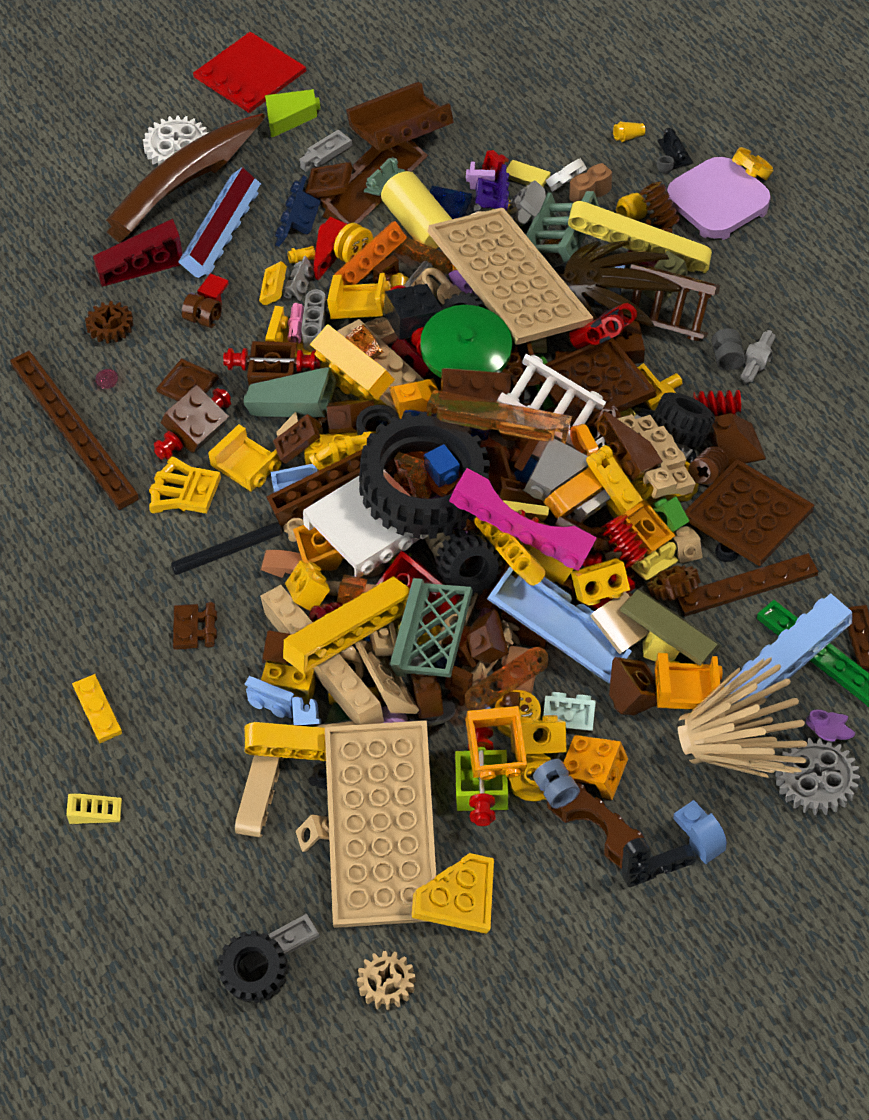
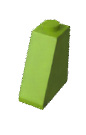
(290, 110)

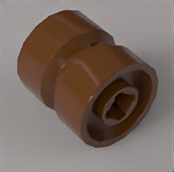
(201, 310)

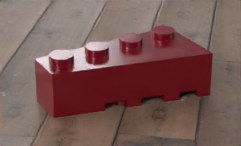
(140, 255)

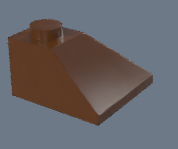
(343, 416)
(736, 439)
(632, 686)

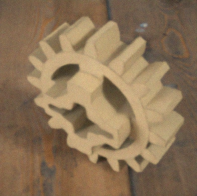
(394, 988)

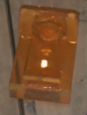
(365, 341)

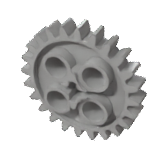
(822, 795)

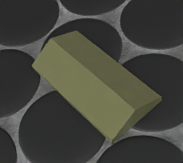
(670, 627)

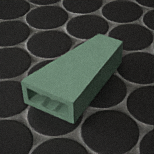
(297, 393)

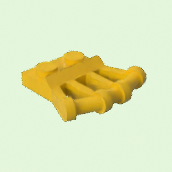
(333, 448)
(197, 490)

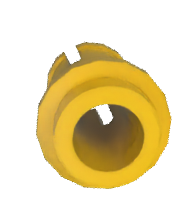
(297, 255)

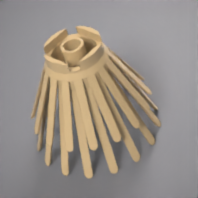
(716, 726)

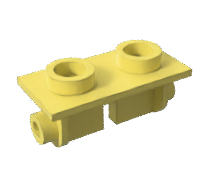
(656, 561)

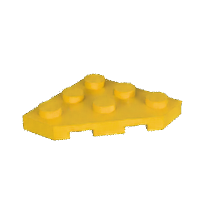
(458, 895)

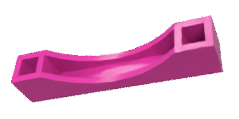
(478, 497)

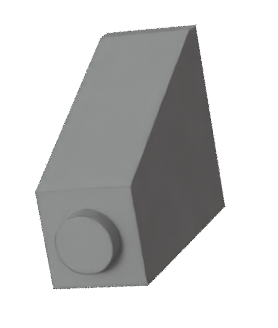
(554, 468)

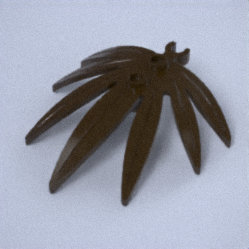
(591, 276)

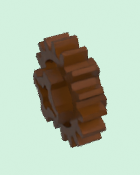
(109, 322)
(674, 582)

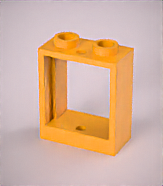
(490, 718)

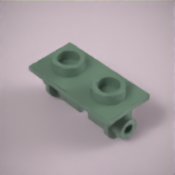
(377, 180)

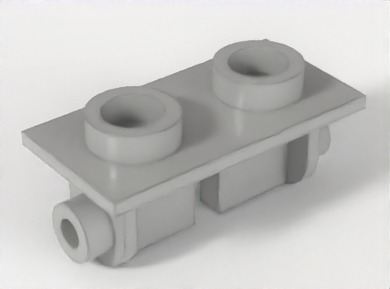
(299, 279)

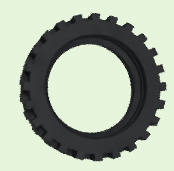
(417, 435)

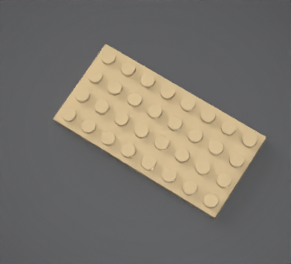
(510, 275)
(378, 821)

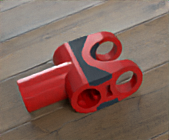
(603, 328)

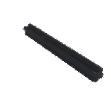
(226, 548)

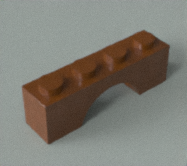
(594, 810)

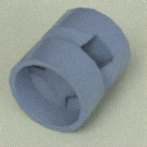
(556, 783)

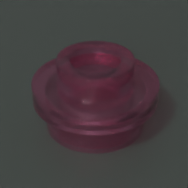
(106, 382)

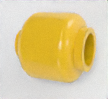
(632, 206)

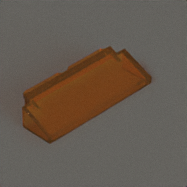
(499, 416)

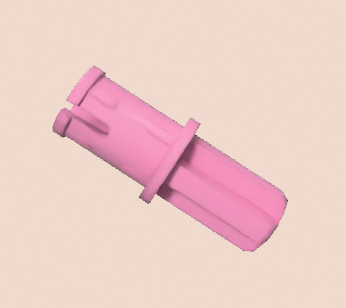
(295, 323)

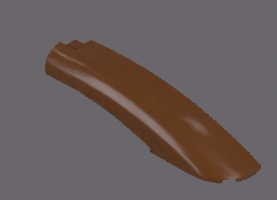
(190, 162)

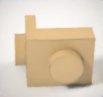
(687, 544)

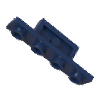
(299, 213)

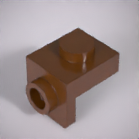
(389, 267)

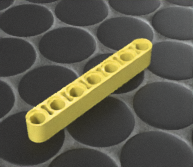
(641, 237)

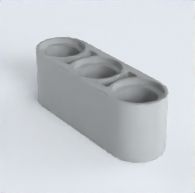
(313, 317)

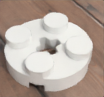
(566, 174)

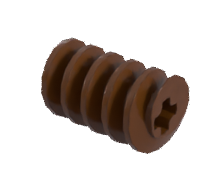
(660, 205)
(708, 465)

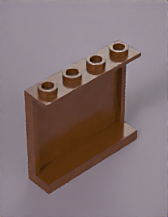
(398, 117)

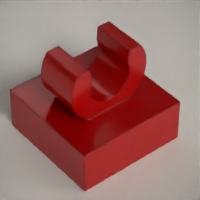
(494, 162)

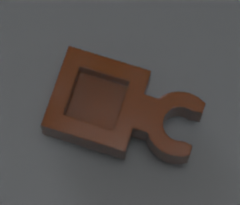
(459, 684)

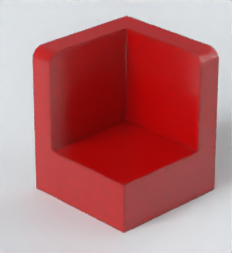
(213, 287)

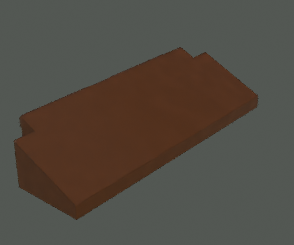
(357, 204)

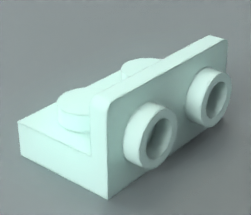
(576, 712)

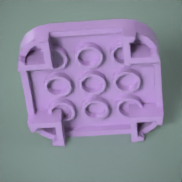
(718, 197)

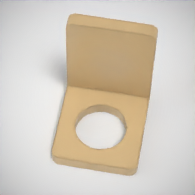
(318, 830)

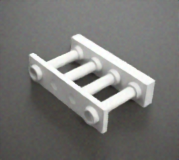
(535, 364)

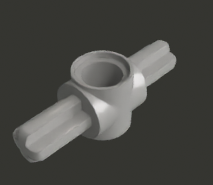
(758, 356)

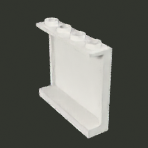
(353, 530)

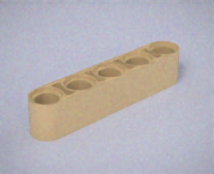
(257, 795)

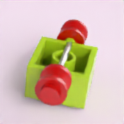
(476, 794)

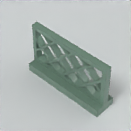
(411, 630)

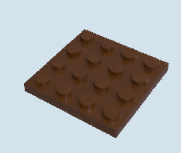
(603, 370)
(748, 512)

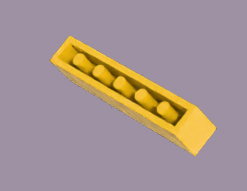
(346, 625)

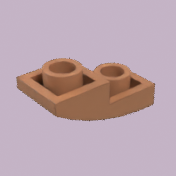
(279, 562)

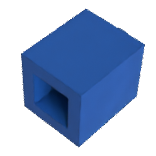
(441, 466)

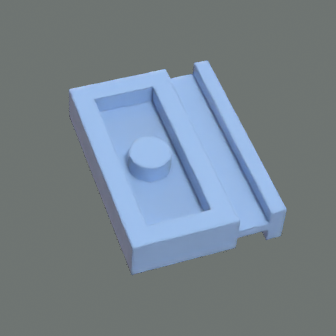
(269, 696)

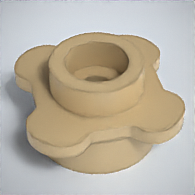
(292, 524)

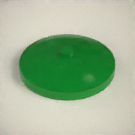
(466, 340)

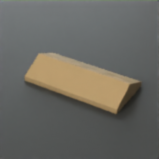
(389, 685)

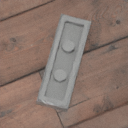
(289, 937)

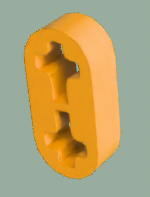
(583, 439)

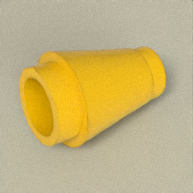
(626, 131)

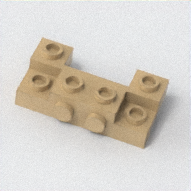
(671, 475)

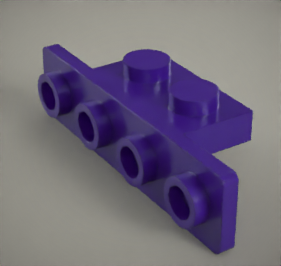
(493, 193)

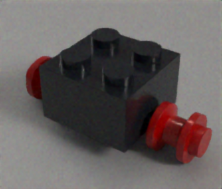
(410, 310)

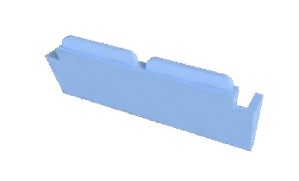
(551, 615)

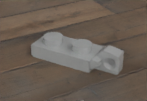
(325, 150)

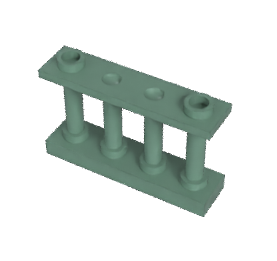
(571, 238)

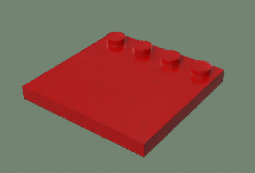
(249, 72)

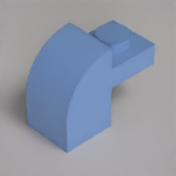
(704, 831)

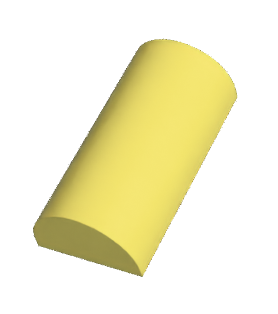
(413, 206)

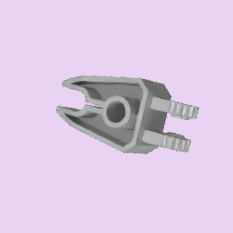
(527, 203)

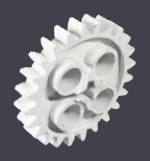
(170, 137)

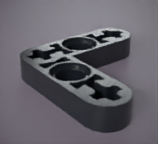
(639, 867)

